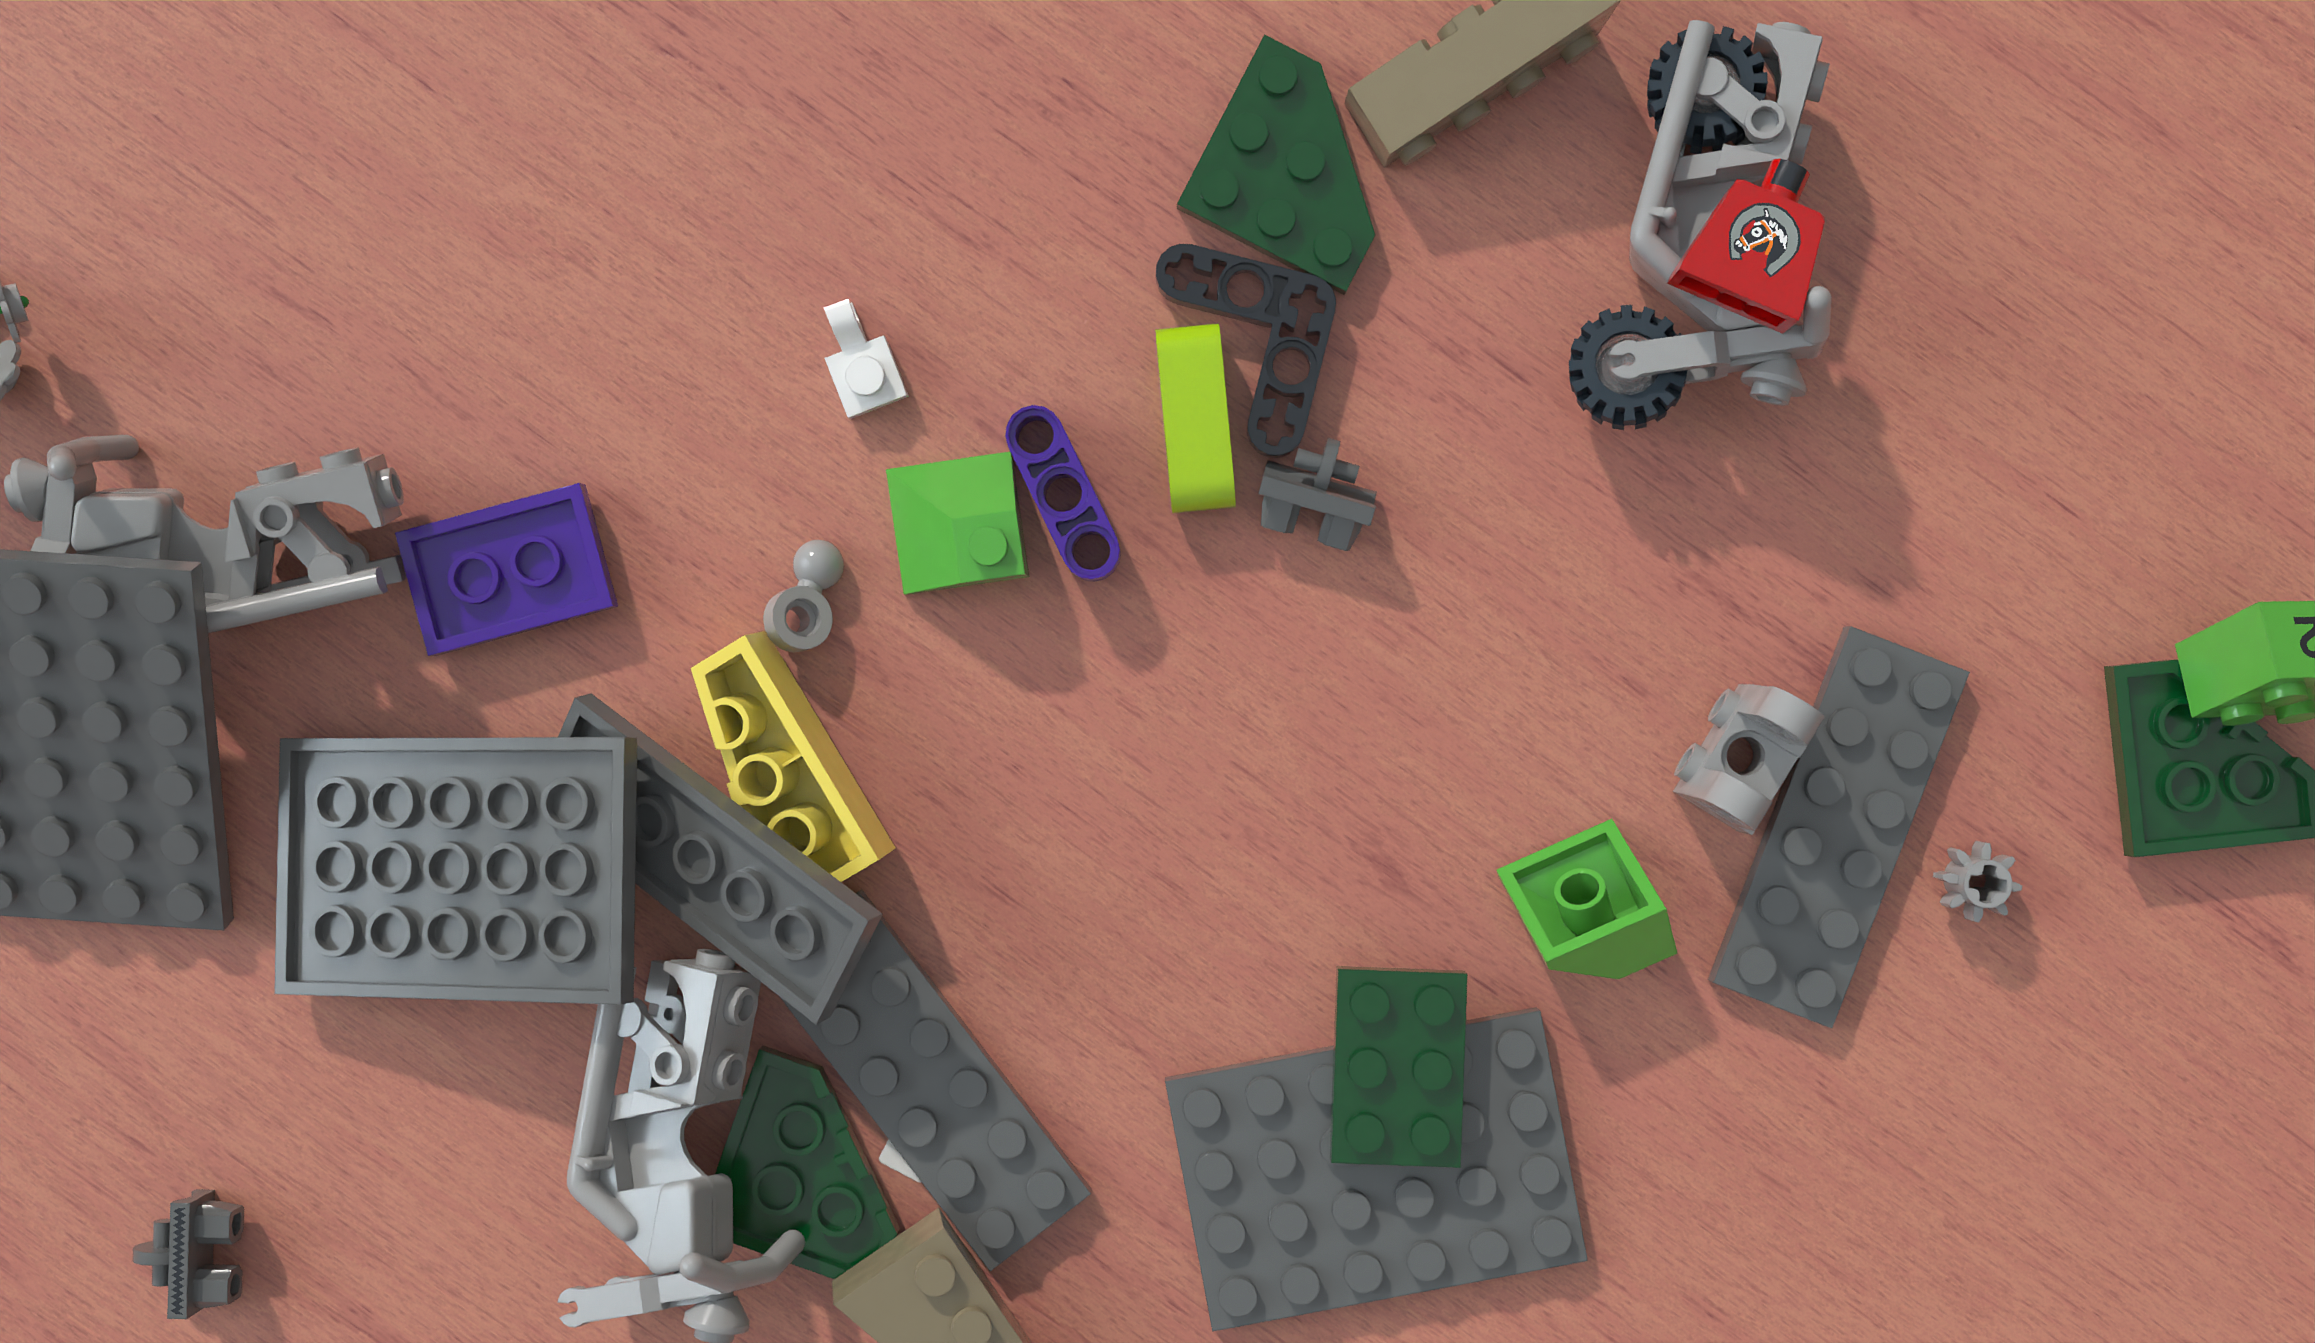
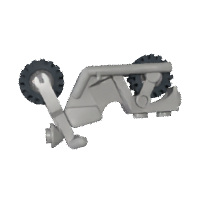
(1704, 95)

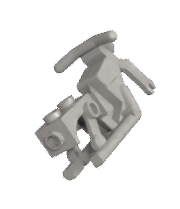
(234, 559)
(633, 1156)

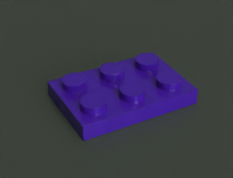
(506, 569)

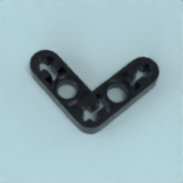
(1270, 312)

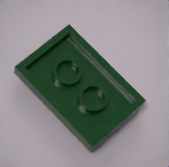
(1398, 1066)

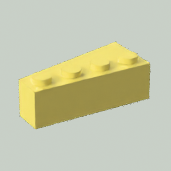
(784, 760)

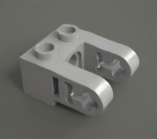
(1778, 732)

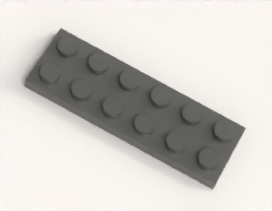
(1838, 827)
(736, 876)
(945, 1102)

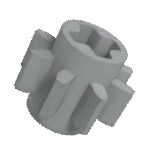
(1997, 884)

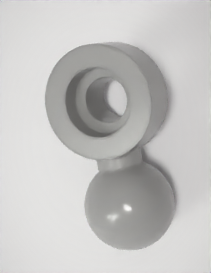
(817, 568)

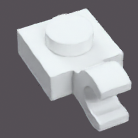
(865, 369)

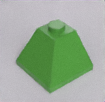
(957, 523)
(1590, 905)

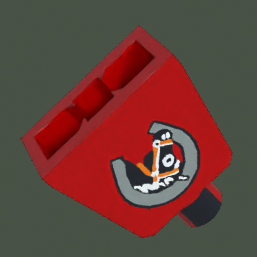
(1756, 249)

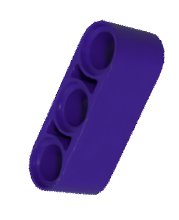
(1056, 463)

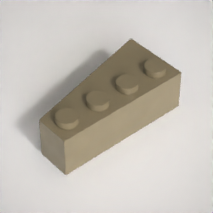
(1471, 65)
(925, 1291)

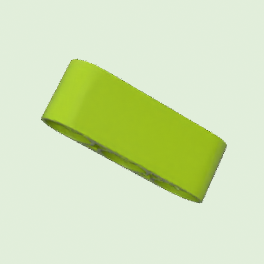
(1195, 418)

